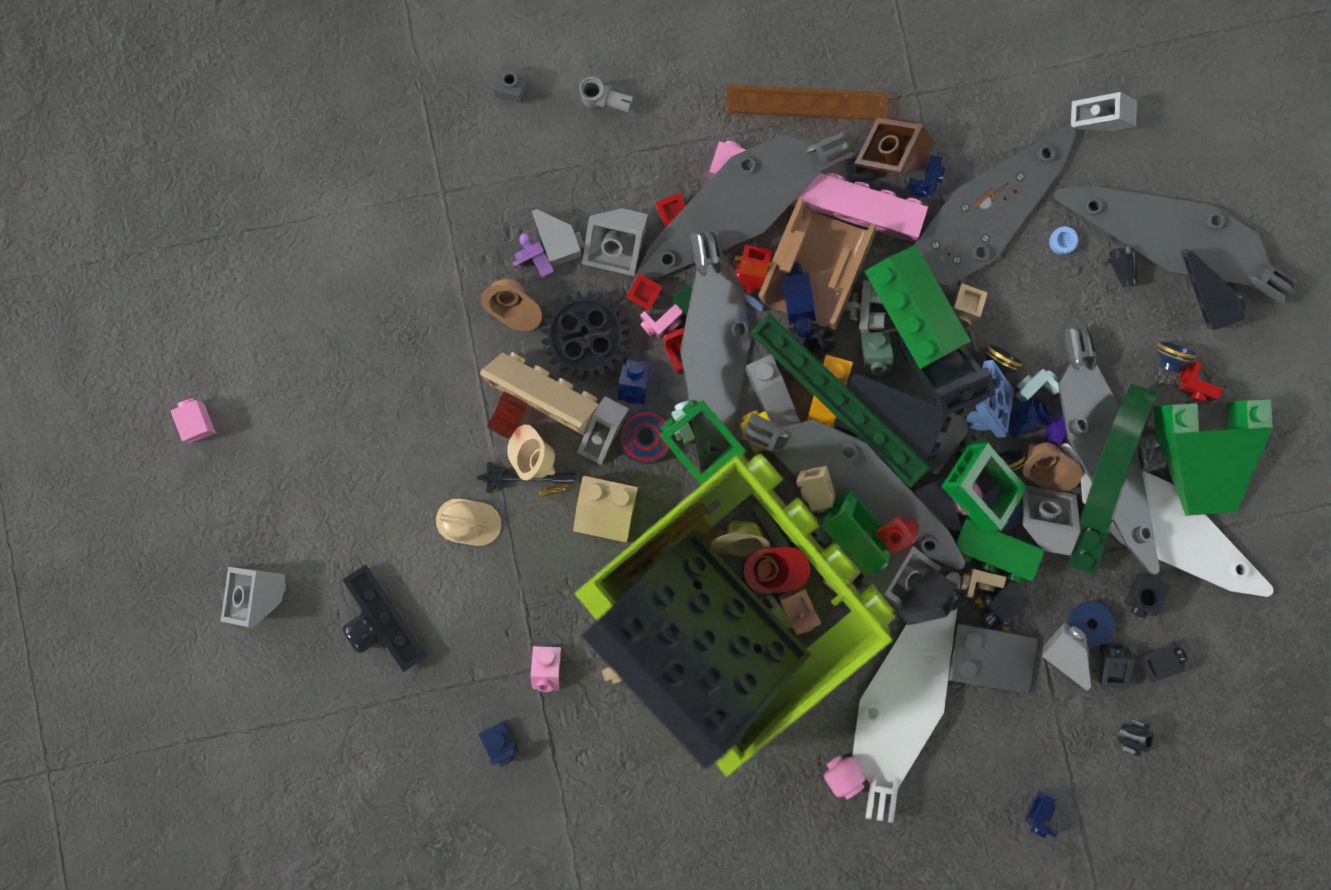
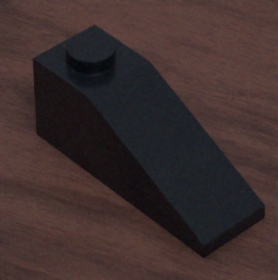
(1216, 299)

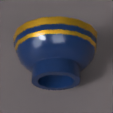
(1174, 356)

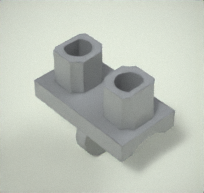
(868, 319)

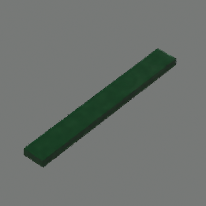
(840, 400)

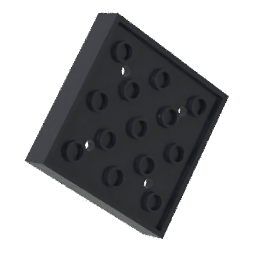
(703, 644)

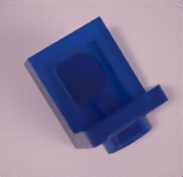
(933, 175)
(633, 381)

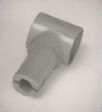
(605, 97)

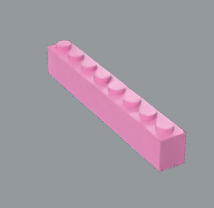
(850, 201)

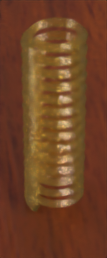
(559, 488)

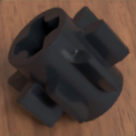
(824, 344)
(1136, 737)

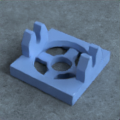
(998, 417)

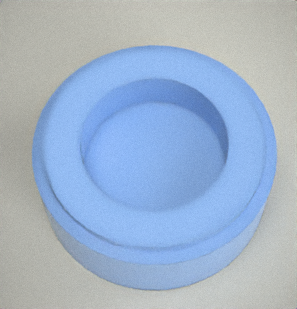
(1063, 240)

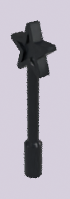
(497, 477)

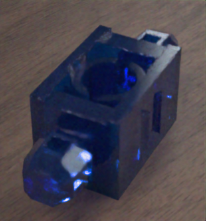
(799, 300)

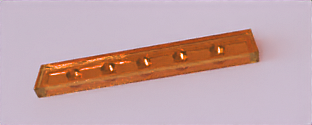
(805, 102)

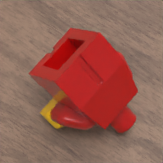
(752, 267)

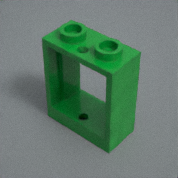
(690, 410)
(965, 473)
(856, 533)

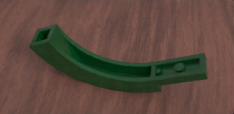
(1111, 477)

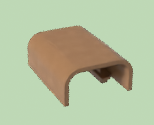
(831, 255)

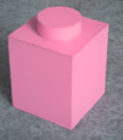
(192, 420)

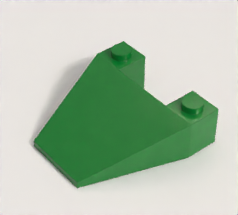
(1217, 465)

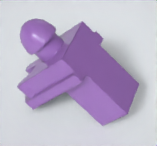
(534, 252)

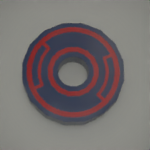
(629, 434)

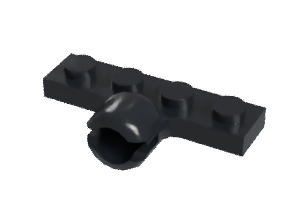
(379, 621)

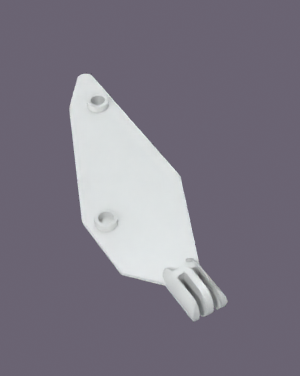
(1189, 541)
(903, 706)

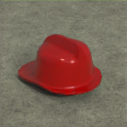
(776, 570)

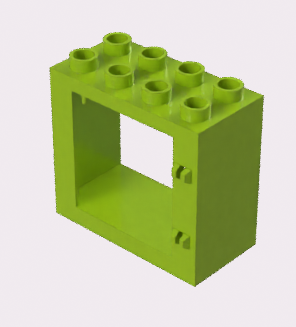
(832, 655)

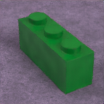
(998, 552)

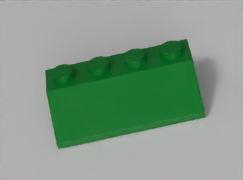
(917, 306)

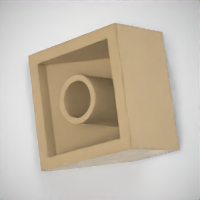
(605, 509)

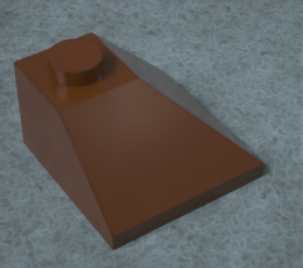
(895, 147)

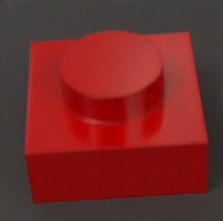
(670, 208)
(644, 291)

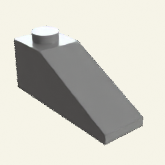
(772, 391)

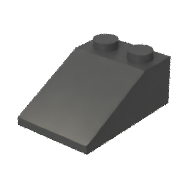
(992, 658)

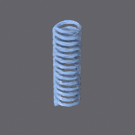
(756, 302)

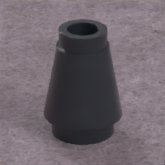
(1124, 265)

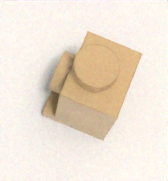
(817, 488)

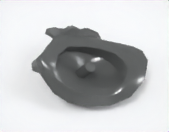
(1150, 450)

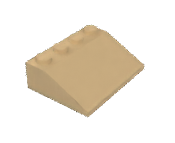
(540, 391)

